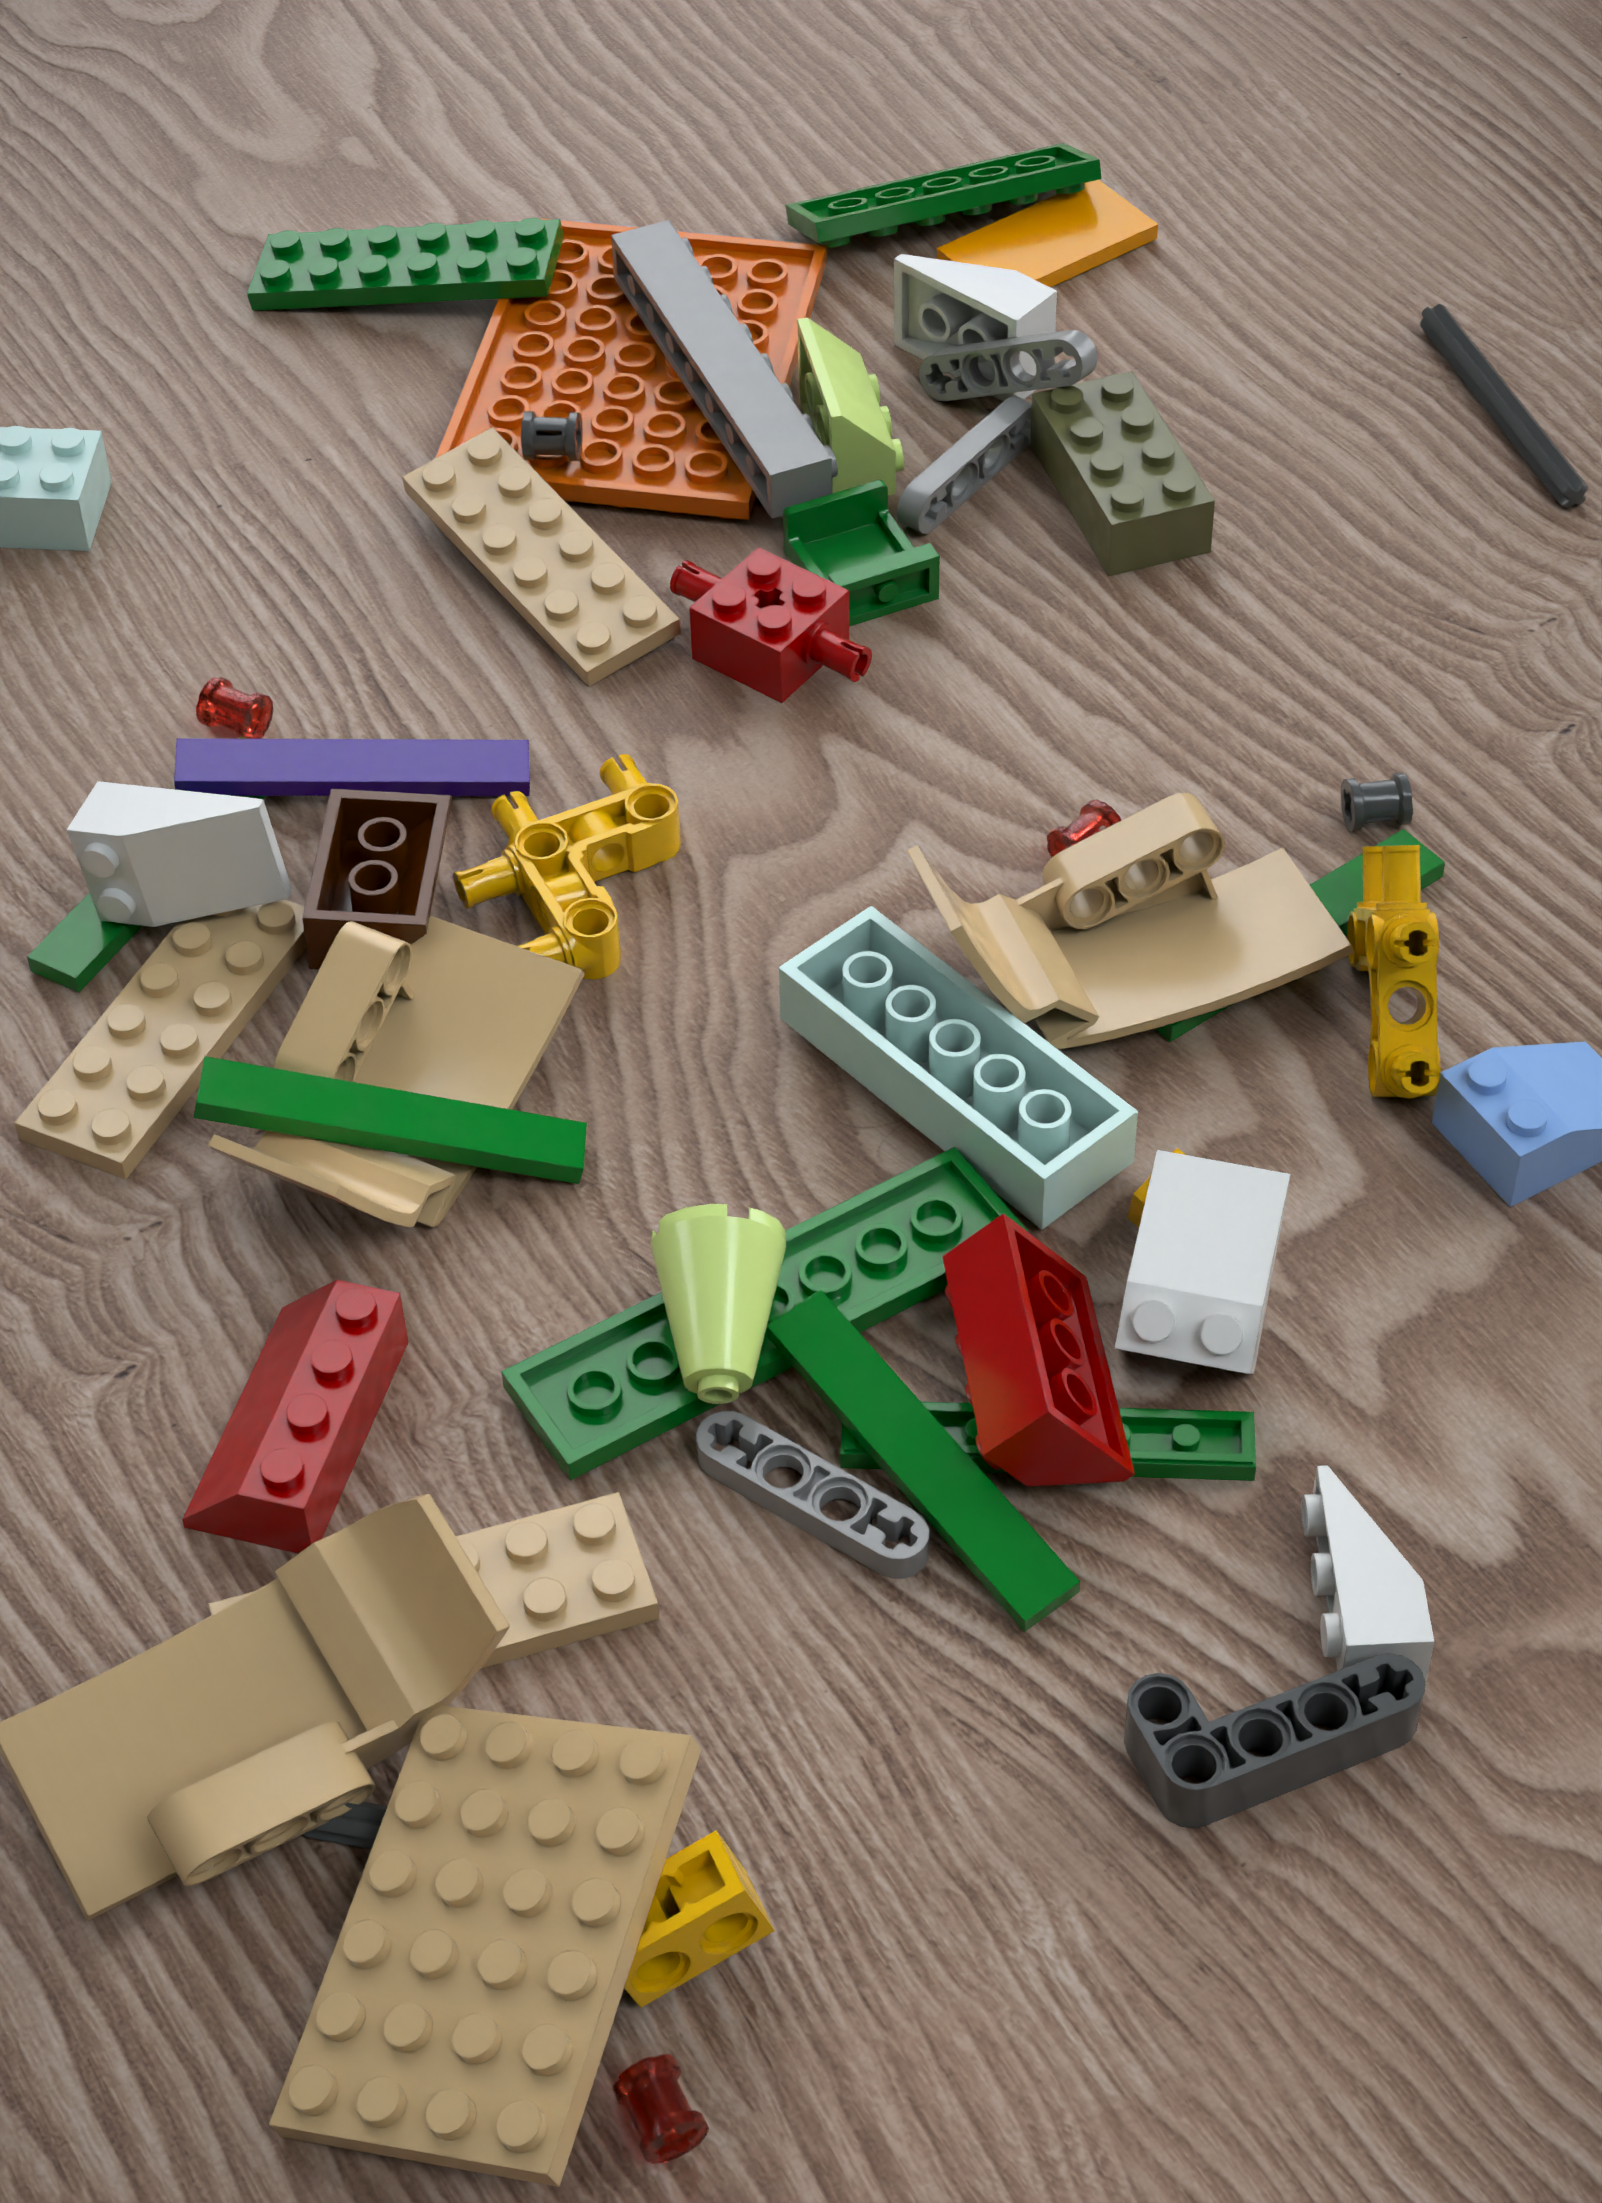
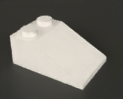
(967, 304)
(175, 854)
(1203, 1262)

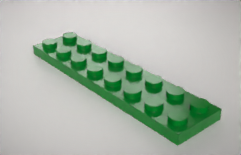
(868, 1256)

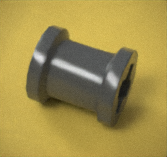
(551, 436)
(1376, 801)

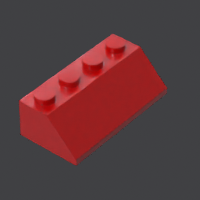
(1034, 1361)
(302, 1418)

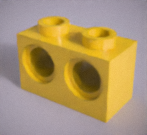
(696, 1919)

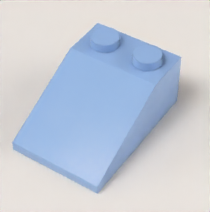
(1524, 1115)

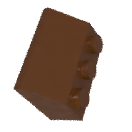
(375, 866)

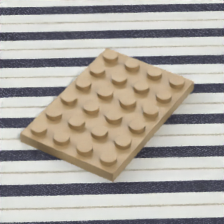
(489, 1943)

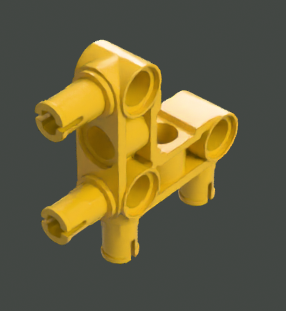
(563, 855)
(1399, 947)

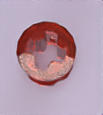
(234, 709)
(1091, 818)
(660, 2108)

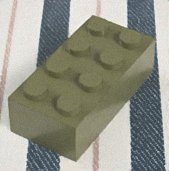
(1121, 473)

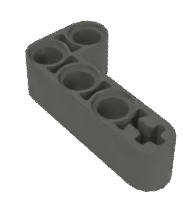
(1368, 1705)

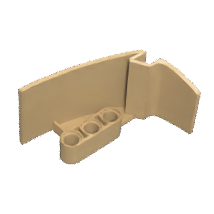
(1139, 930)
(425, 1018)
(256, 1712)

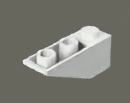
(1369, 1586)

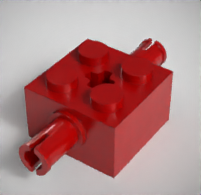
(769, 624)

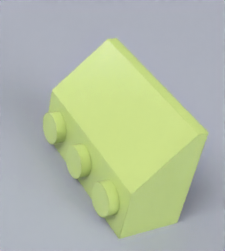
(846, 409)

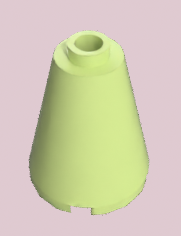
(718, 1293)

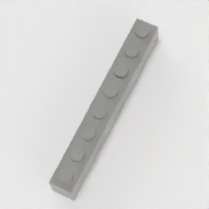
(722, 368)

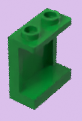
(863, 549)

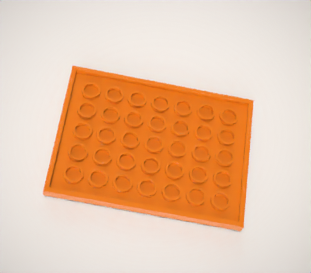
(596, 357)

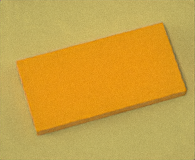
(1057, 236)

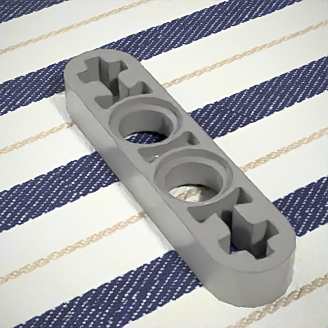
(1008, 371)
(966, 466)
(819, 1485)

